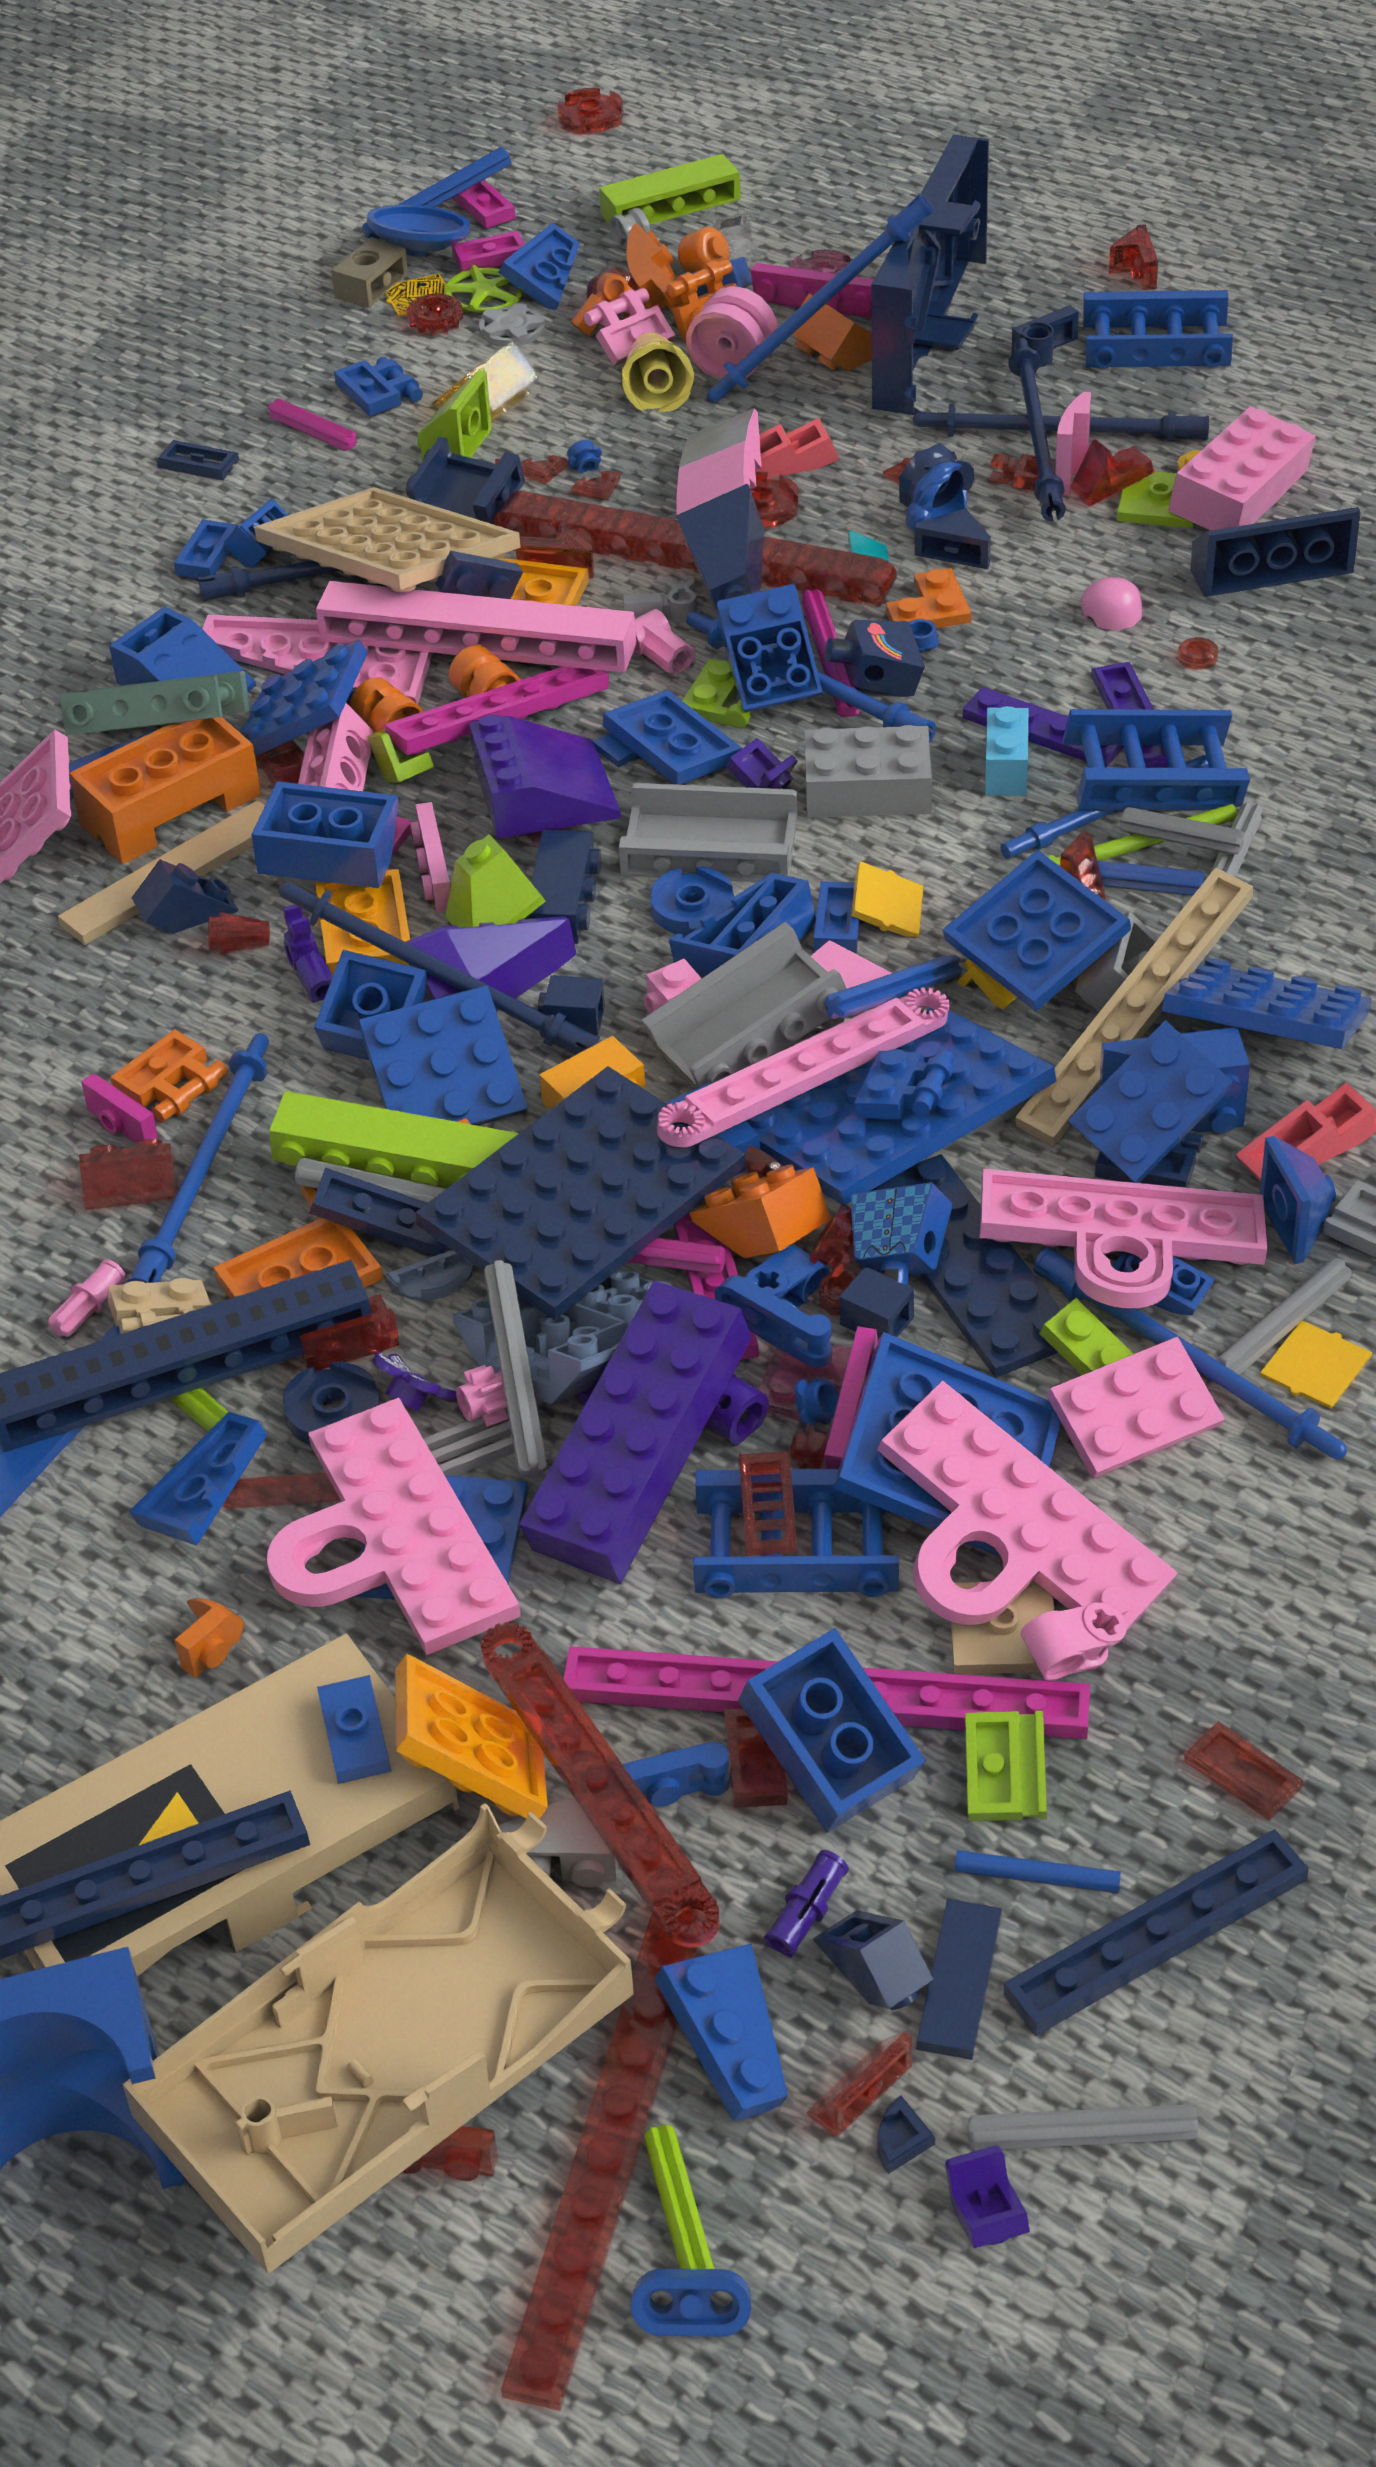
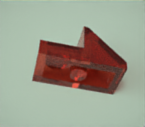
(1136, 255)
(1106, 474)
(565, 550)

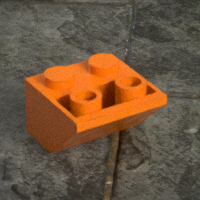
(764, 1212)

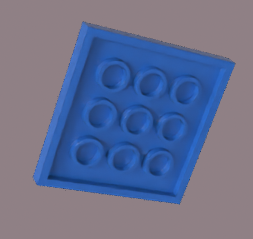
(1269, 1004)
(894, 1386)

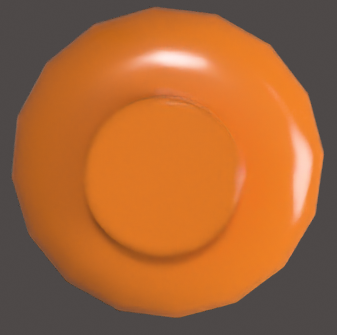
(702, 248)

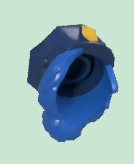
(934, 484)

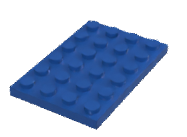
(862, 1153)

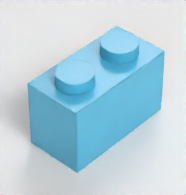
(1007, 751)

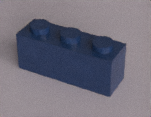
(565, 877)

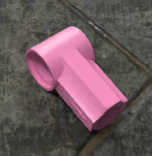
(661, 644)

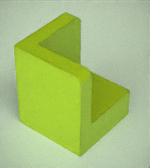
(394, 763)

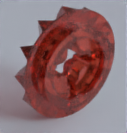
(444, 307)

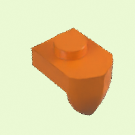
(209, 1638)

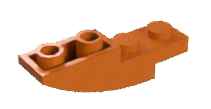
(650, 267)

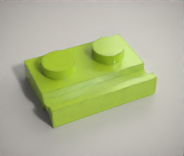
(1005, 1766)

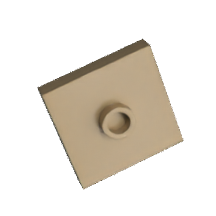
(997, 1644)

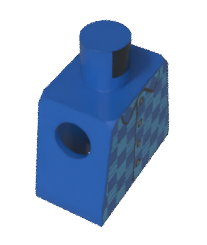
(900, 1229)

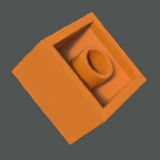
(835, 338)

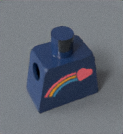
(879, 656)

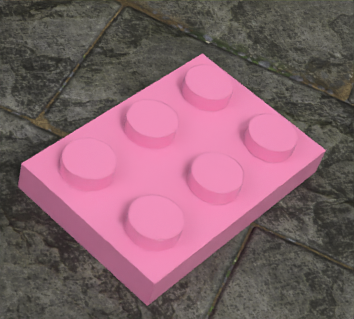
(1135, 1407)

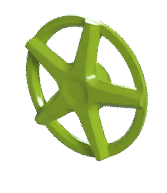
(482, 289)

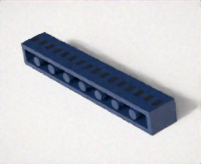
(174, 1355)

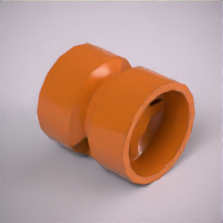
(478, 671)
(381, 703)

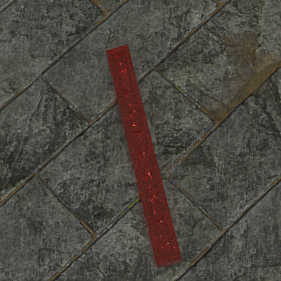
(597, 2180)

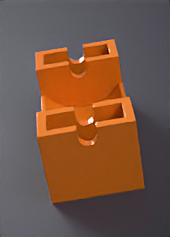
(160, 779)

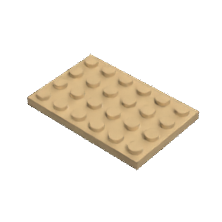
(385, 537)

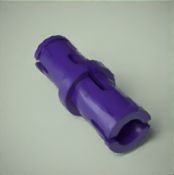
(823, 1878)

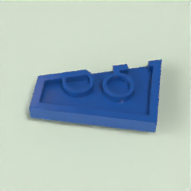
(542, 265)
(199, 1484)
(728, 2026)

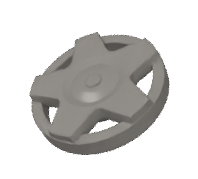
(511, 322)

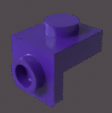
(759, 768)
(985, 2197)

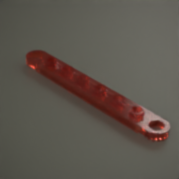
(601, 1785)

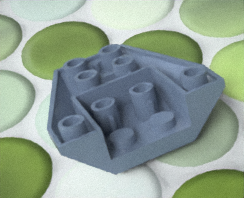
(565, 1352)

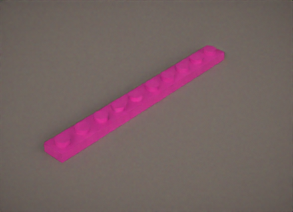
(913, 1696)

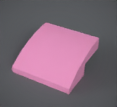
(1073, 438)

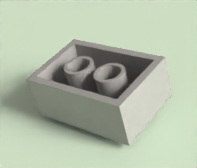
(868, 771)

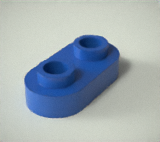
(692, 2308)

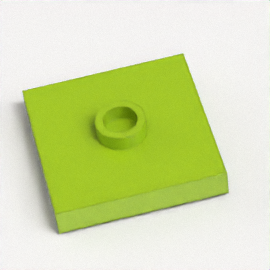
(1149, 502)

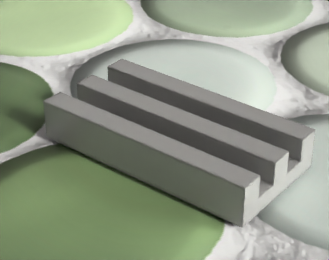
(467, 1438)

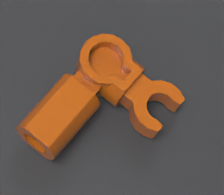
(609, 288)

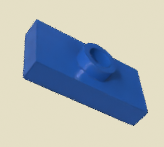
(354, 1729)

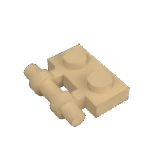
(144, 1304)

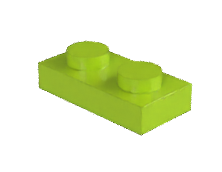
(1083, 1339)

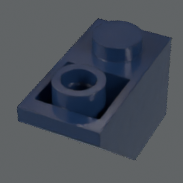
(179, 898)

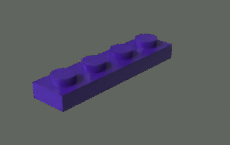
(1044, 725)

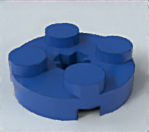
(672, 890)

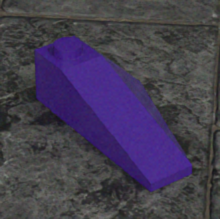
(499, 955)

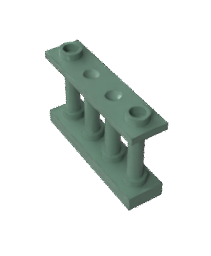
(154, 703)

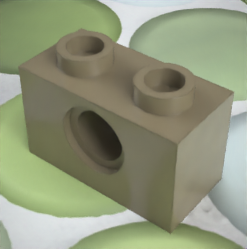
(369, 272)

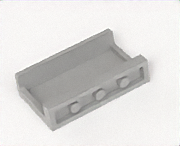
(714, 827)
(744, 1009)

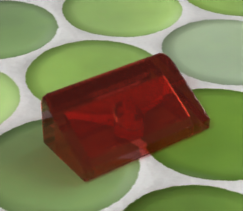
(863, 2084)

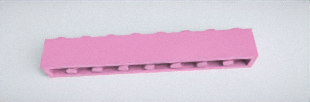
(455, 621)

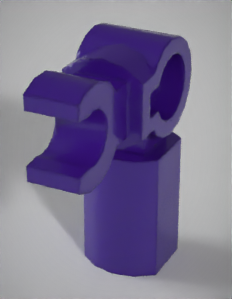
(304, 955)

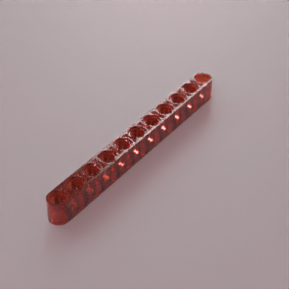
(660, 540)

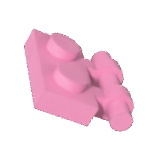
(619, 335)

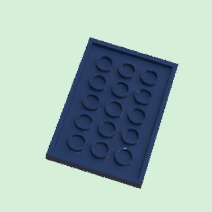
(578, 1192)

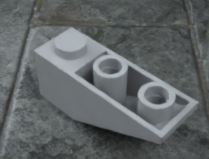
(572, 1837)

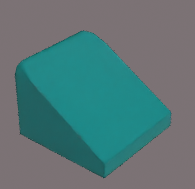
(866, 546)

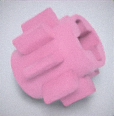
(483, 1396)

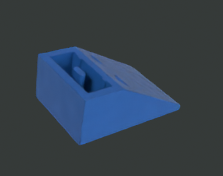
(768, 648)
(168, 649)

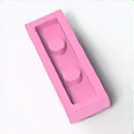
(430, 857)

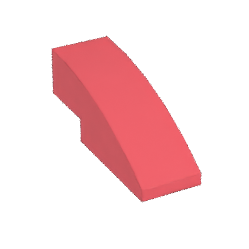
(796, 451)
(1319, 1130)

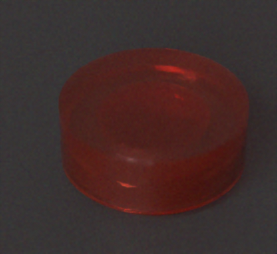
(1198, 653)

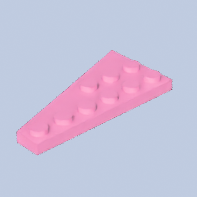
(286, 642)

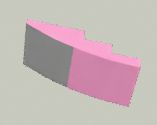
(719, 460)

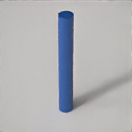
(1037, 1871)

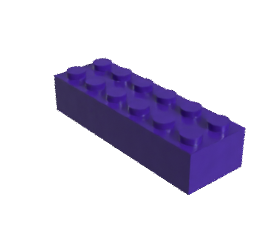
(636, 1431)

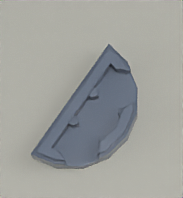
(431, 1277)

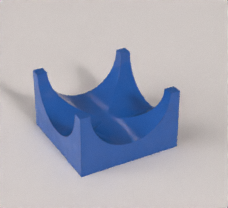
(67, 2051)

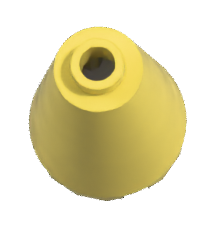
(657, 374)

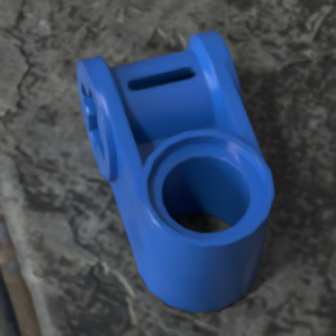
(790, 1275)

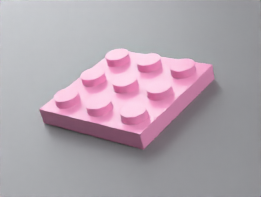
(34, 802)

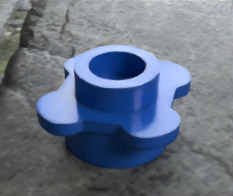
(816, 1400)

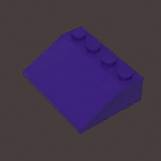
(538, 776)

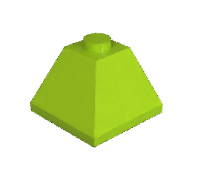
(461, 419)
(489, 888)

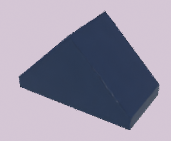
(954, 539)

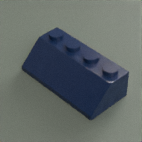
(1276, 552)

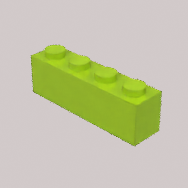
(674, 190)

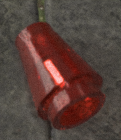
(236, 933)

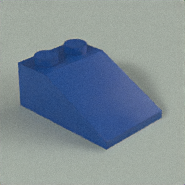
(1223, 1049)

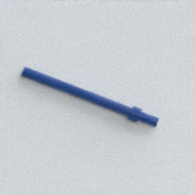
(1044, 833)

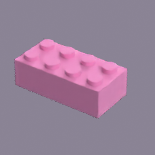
(1242, 471)

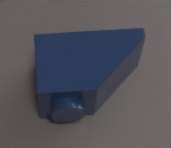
(877, 1958)

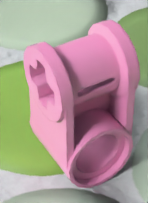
(1073, 1638)

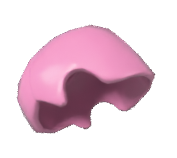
(1112, 603)

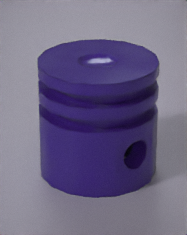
(733, 1402)

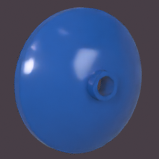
(418, 227)

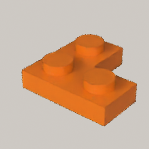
(939, 601)

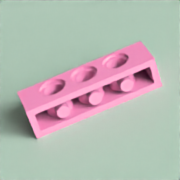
(338, 753)

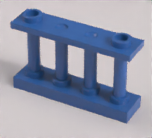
(1157, 309)
(1155, 787)
(813, 1494)

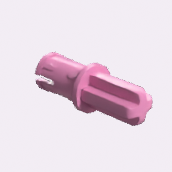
(86, 1299)

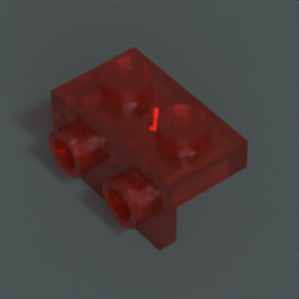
(128, 1174)
(352, 1338)

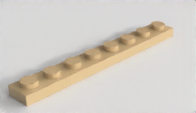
(1136, 1002)

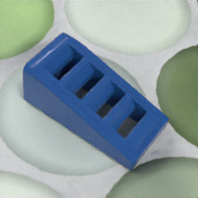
(243, 541)

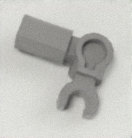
(675, 606)

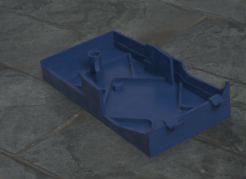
(924, 273)

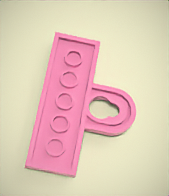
(1123, 1217)
(1021, 1510)
(411, 1532)

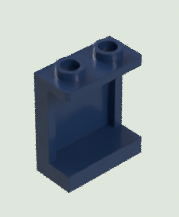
(465, 483)

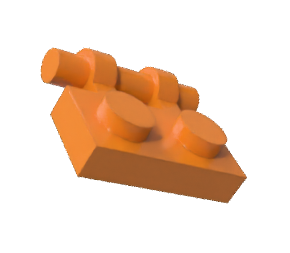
(687, 287)
(163, 1066)

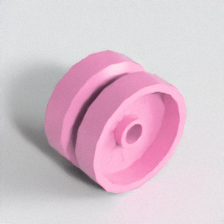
(728, 329)

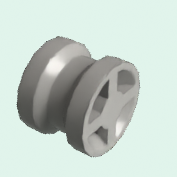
(621, 225)

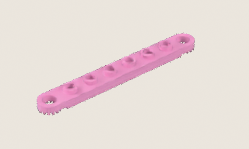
(801, 1067)

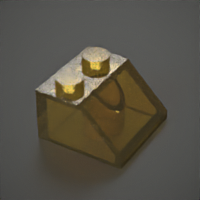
(506, 378)

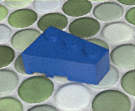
(751, 917)

